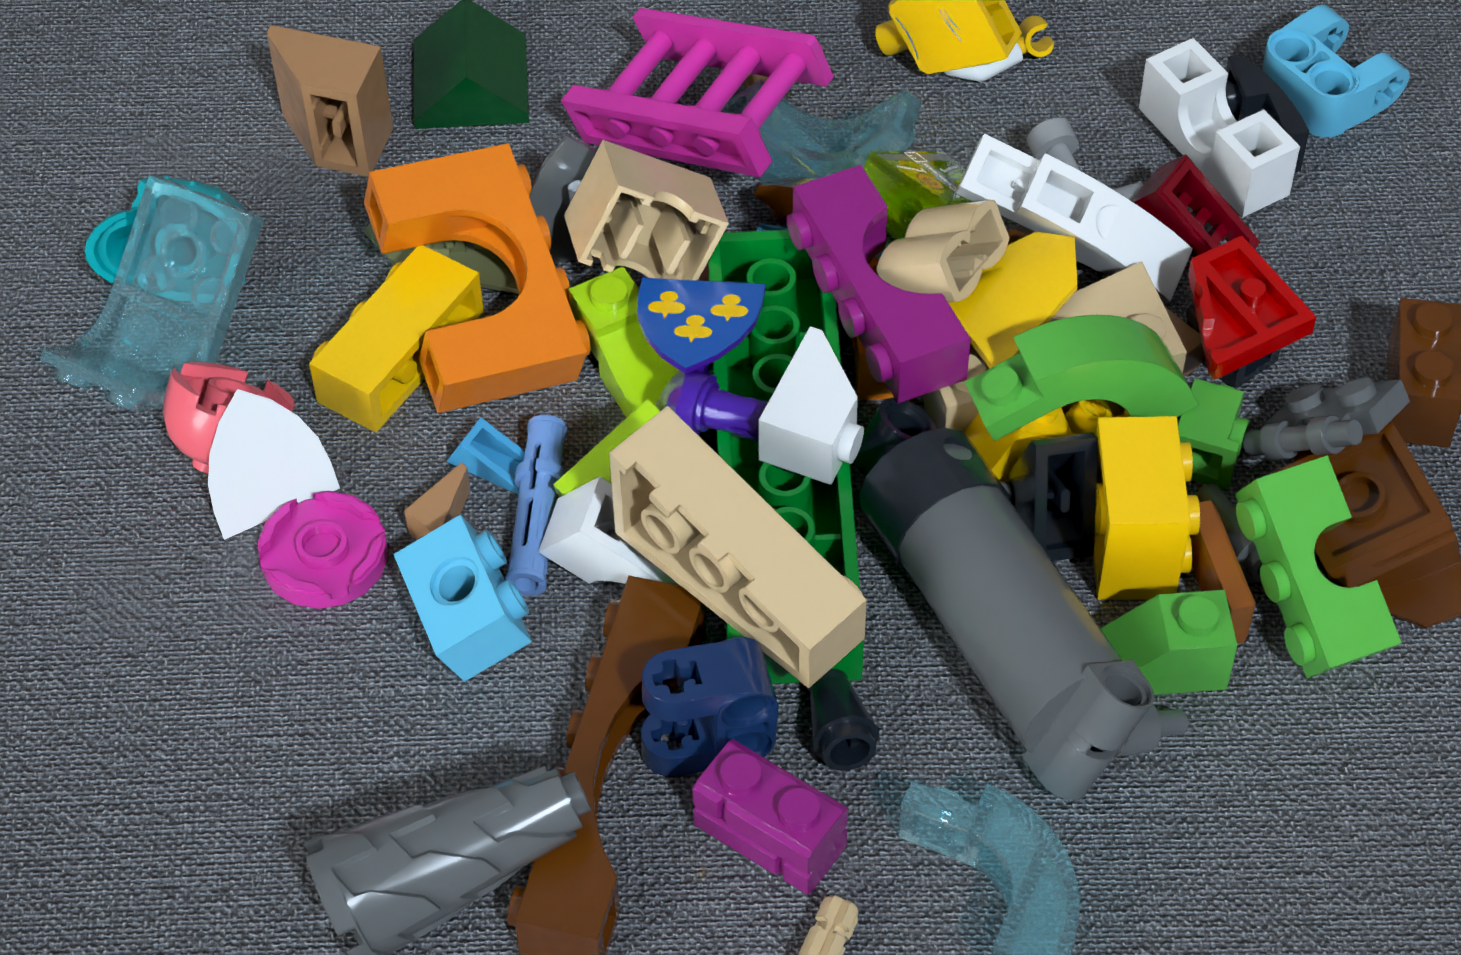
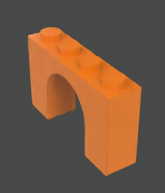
(486, 202)

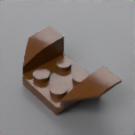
(1394, 531)

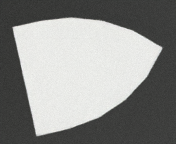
(262, 462)

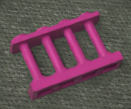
(698, 132)

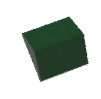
(470, 71)

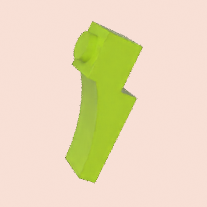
(625, 358)

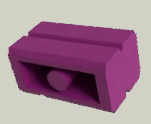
(770, 816)

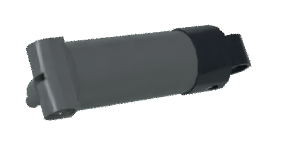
(1005, 602)

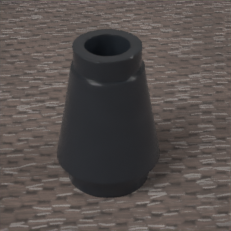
(841, 723)

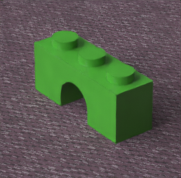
(1323, 621)

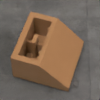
(332, 97)

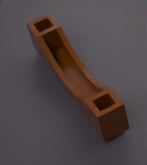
(573, 889)

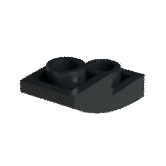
(1253, 90)

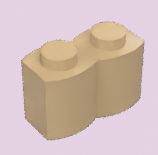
(946, 250)

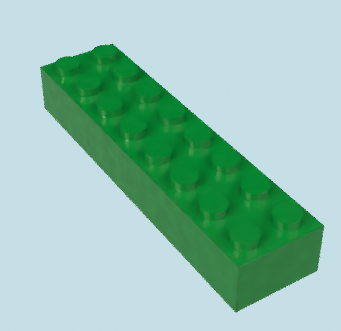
(754, 369)

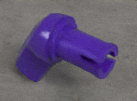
(704, 405)

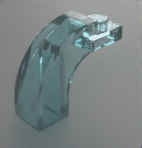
(821, 146)
(1013, 851)

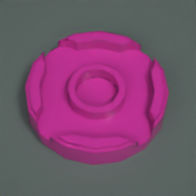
(323, 550)

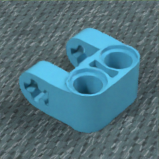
(1321, 83)

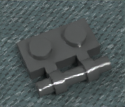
(1327, 418)

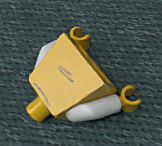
(961, 36)

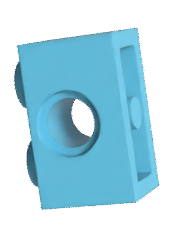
(472, 629)

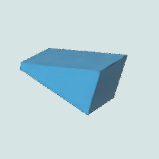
(489, 455)

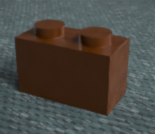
(1427, 359)

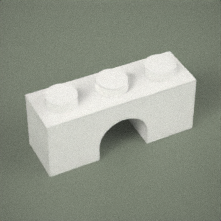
(1187, 101)

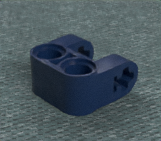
(727, 703)

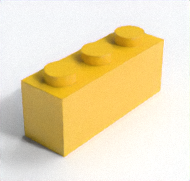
(376, 354)

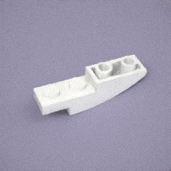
(1064, 201)

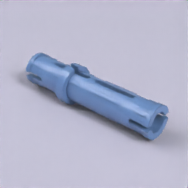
(535, 502)

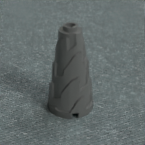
(431, 860)

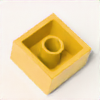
(1142, 508)

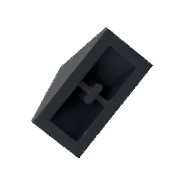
(1057, 493)

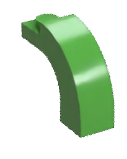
(1079, 362)

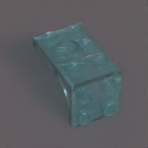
(167, 297)

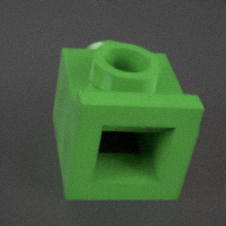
(1214, 432)

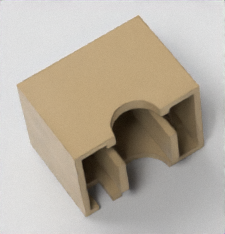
(645, 215)

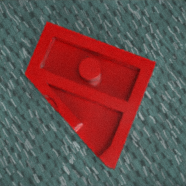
(1243, 307)

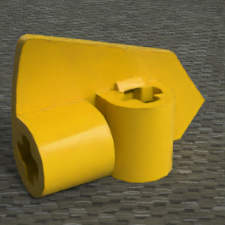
(1018, 293)

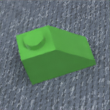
(1178, 641)

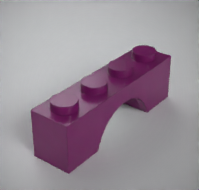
(906, 335)

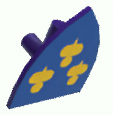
(697, 320)

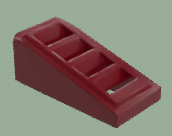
(1184, 185)

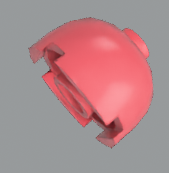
(199, 399)

